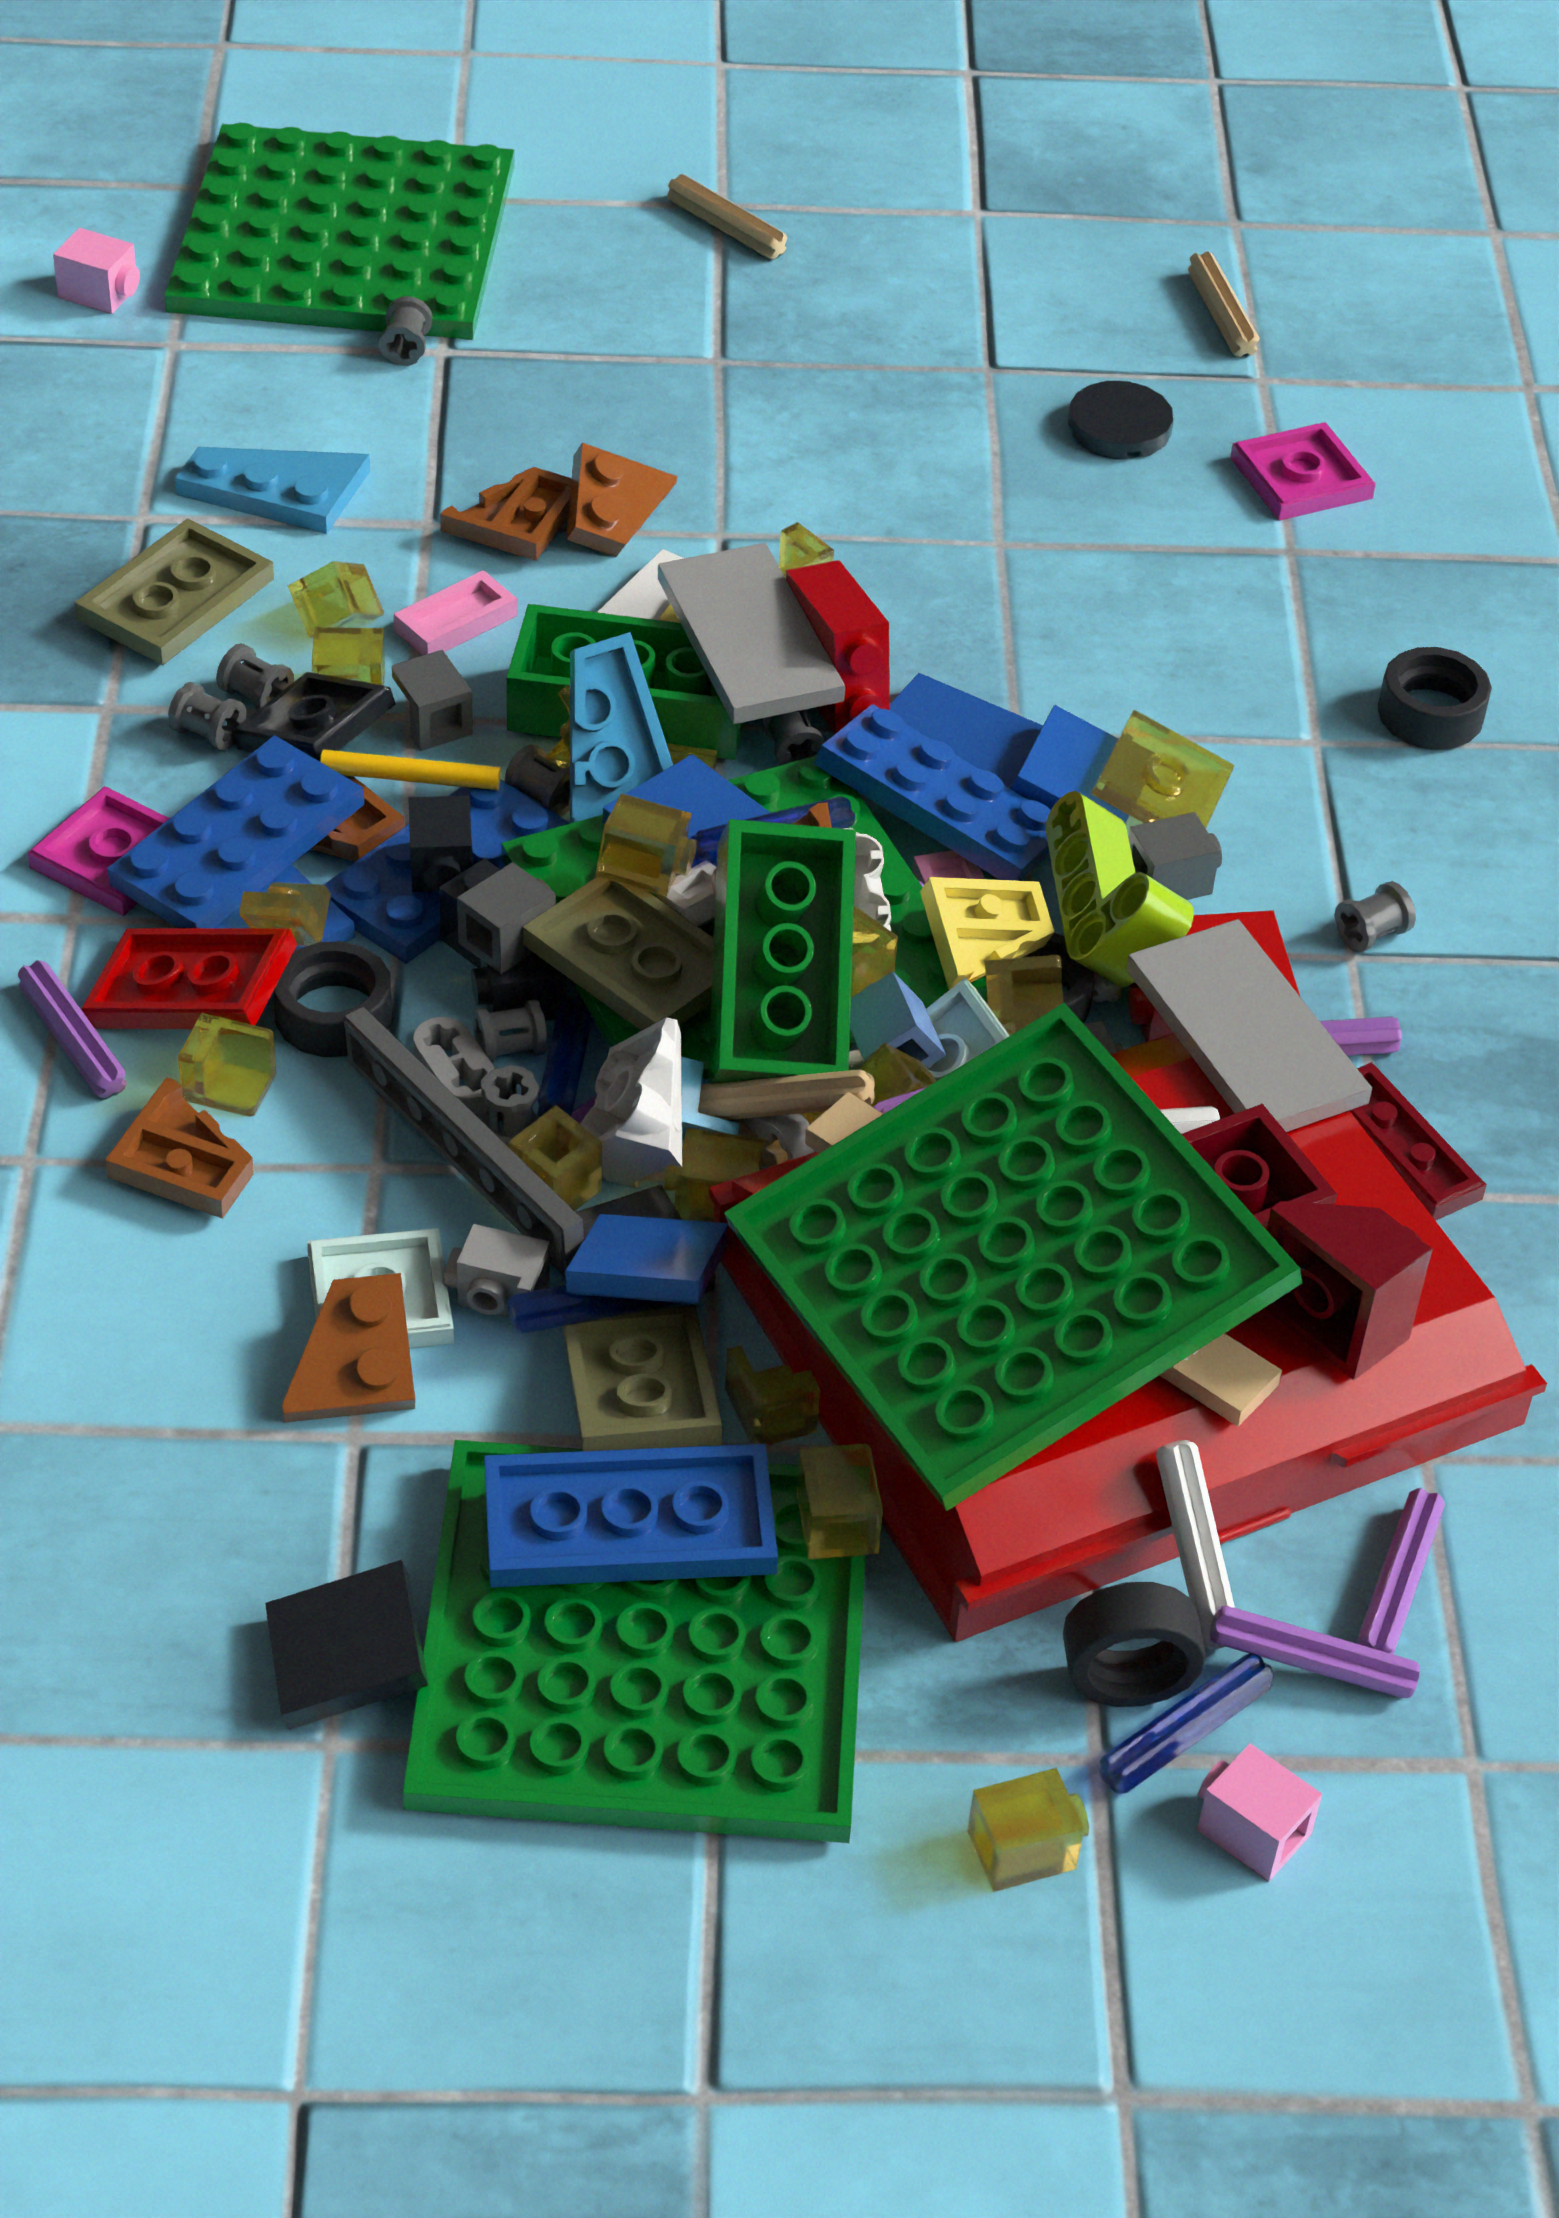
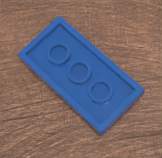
(938, 793)
(236, 836)
(379, 885)
(629, 1515)

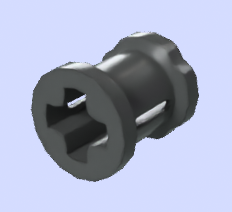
(404, 336)
(252, 677)
(184, 721)
(793, 736)
(540, 779)
(1375, 916)
(531, 1037)
(504, 1103)

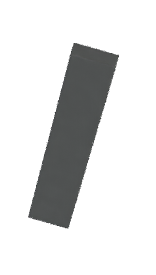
(462, 1138)

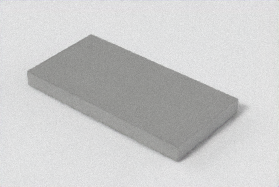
(750, 633)
(1248, 1026)

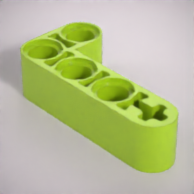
(1100, 897)

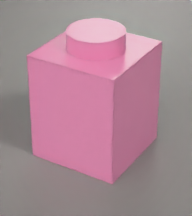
(96, 270)
(1257, 1810)

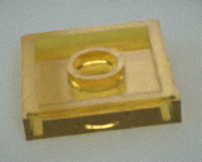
(1161, 773)

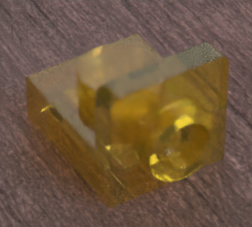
(289, 906)

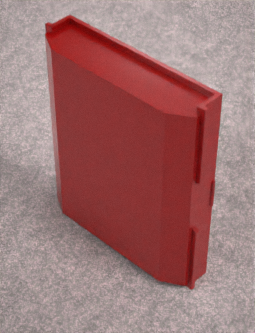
(1096, 1496)

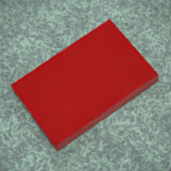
(177, 973)

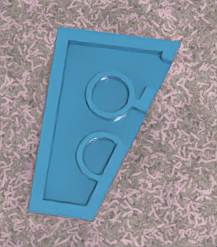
(278, 485)
(612, 726)

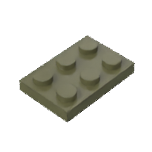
(174, 591)
(627, 952)
(642, 1381)

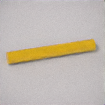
(412, 769)

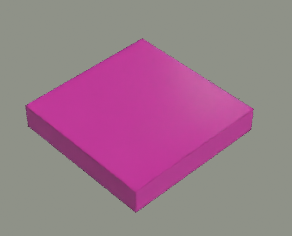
(1302, 471)
(91, 842)

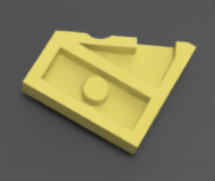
(984, 922)

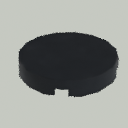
(1120, 419)

